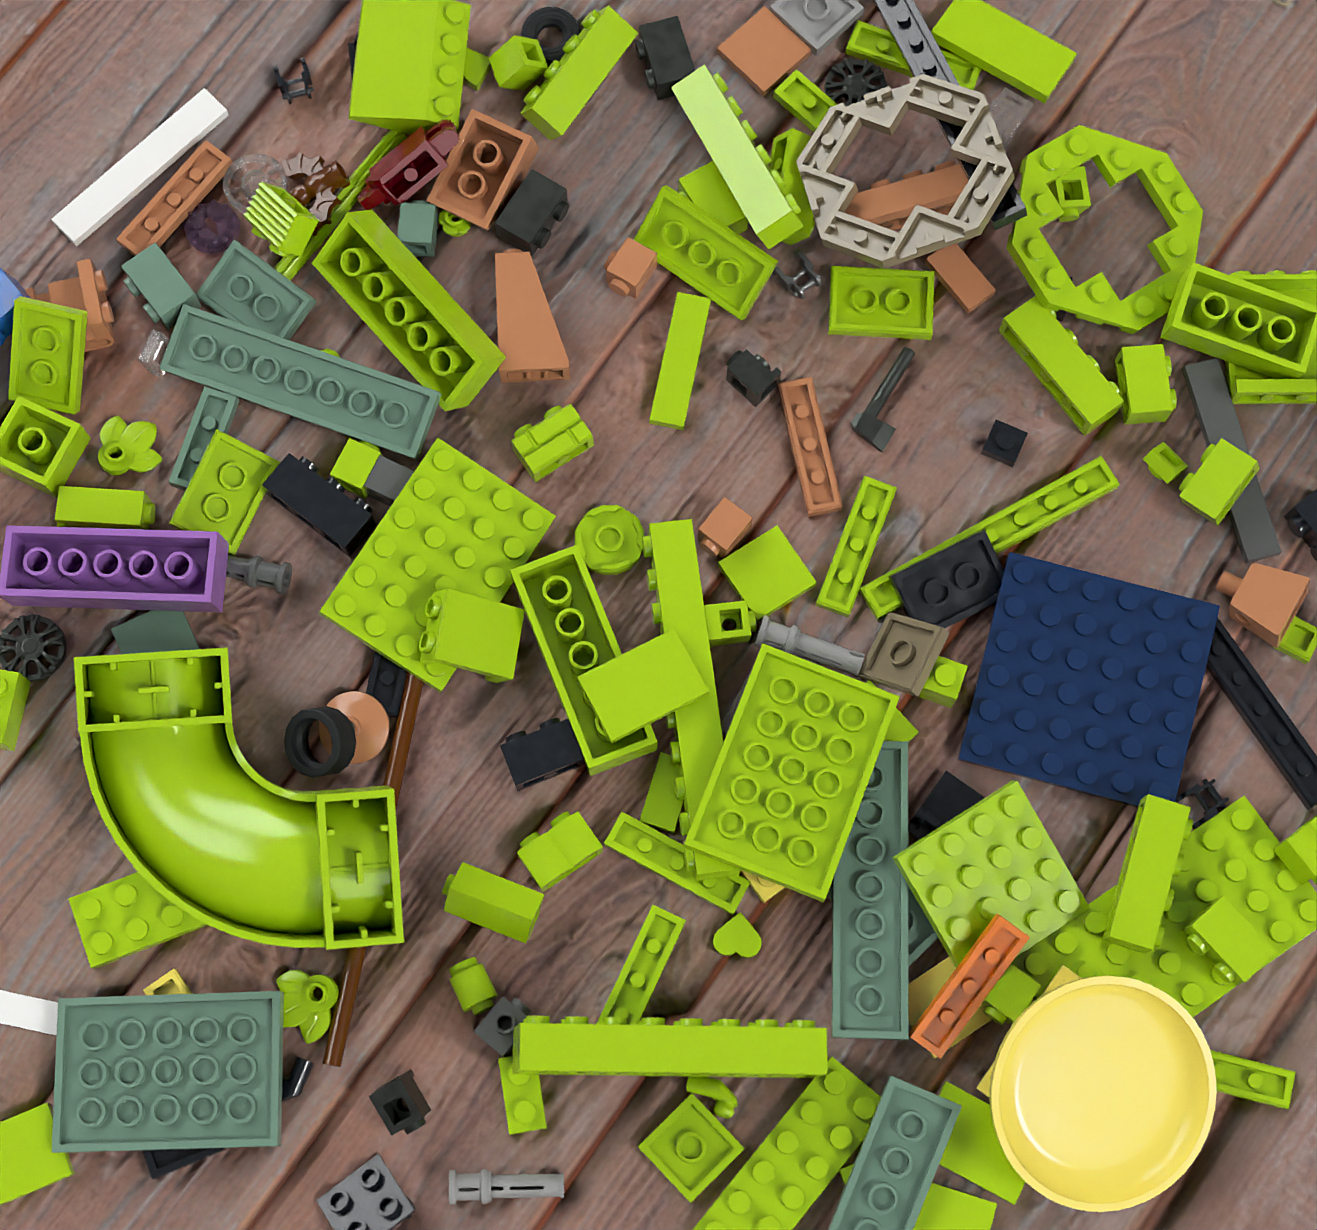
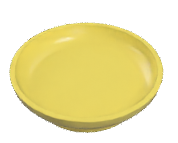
(1103, 1093)

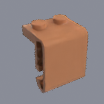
(85, 294)

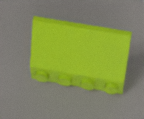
(409, 63)

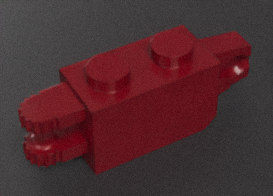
(409, 165)

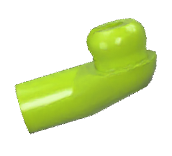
(718, 1091)

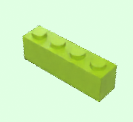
(578, 73)
(1061, 365)
(1147, 874)

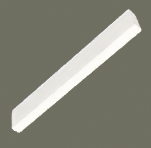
(140, 167)

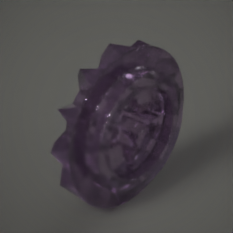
(206, 240)

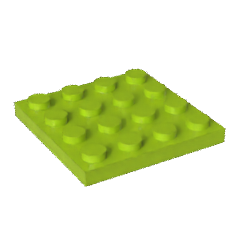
(991, 864)

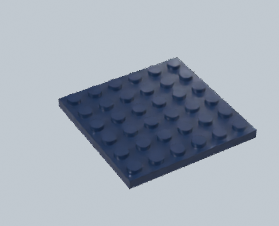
(1088, 682)

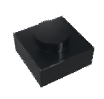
(1004, 443)

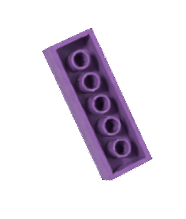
(114, 568)

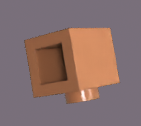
(630, 268)

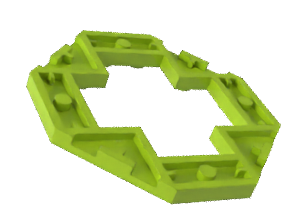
(1116, 161)

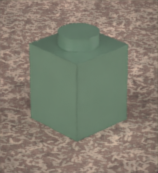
(418, 227)

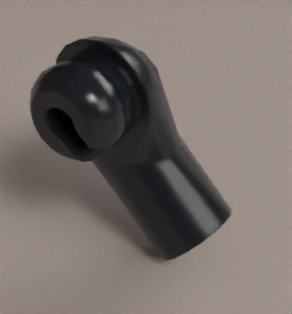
(294, 1082)

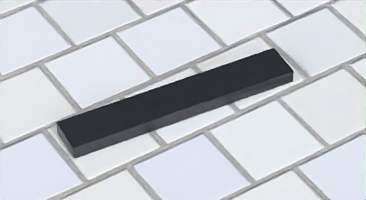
(1263, 715)

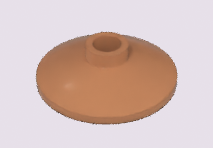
(370, 723)

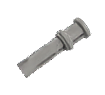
(793, 641)
(485, 1186)

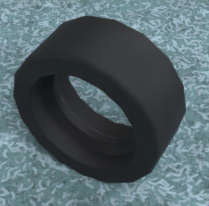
(298, 748)

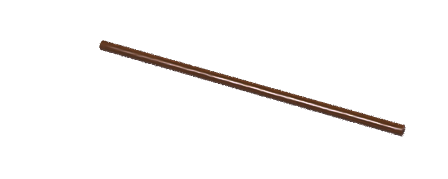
(355, 955)

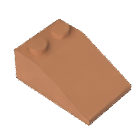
(483, 170)

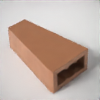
(526, 323)

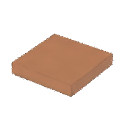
(764, 51)

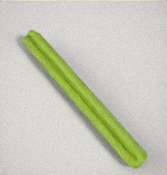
(292, 264)

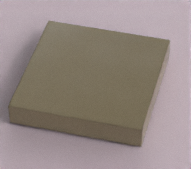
(903, 654)

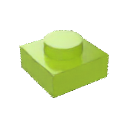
(1164, 463)

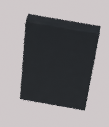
(950, 582)

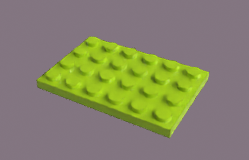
(443, 531)
(792, 772)

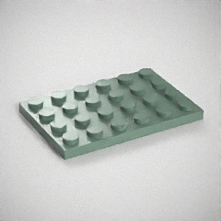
(168, 1072)

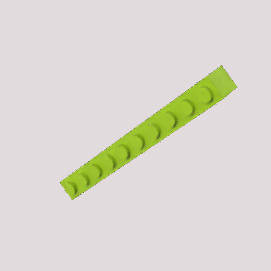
(698, 724)

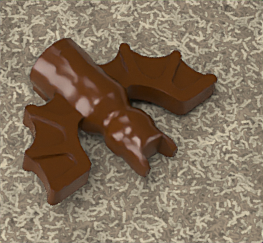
(319, 185)

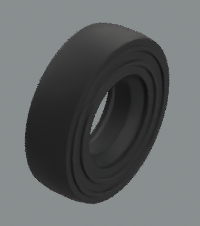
(550, 17)

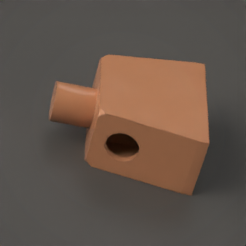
(1265, 600)

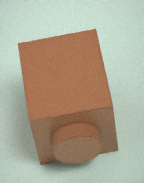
(724, 529)

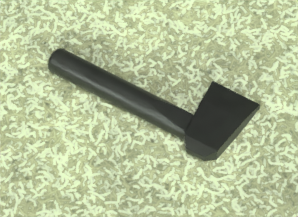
(866, 424)

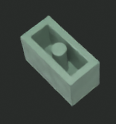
(159, 284)

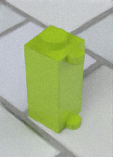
(104, 508)
(492, 902)

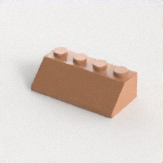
(892, 203)

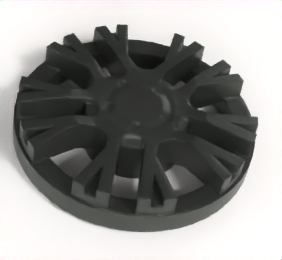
(856, 84)
(32, 646)

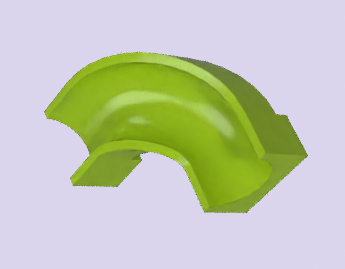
(214, 829)

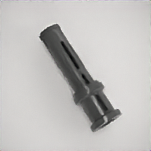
(259, 572)

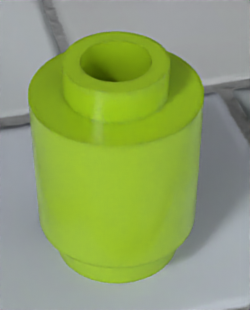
(472, 986)

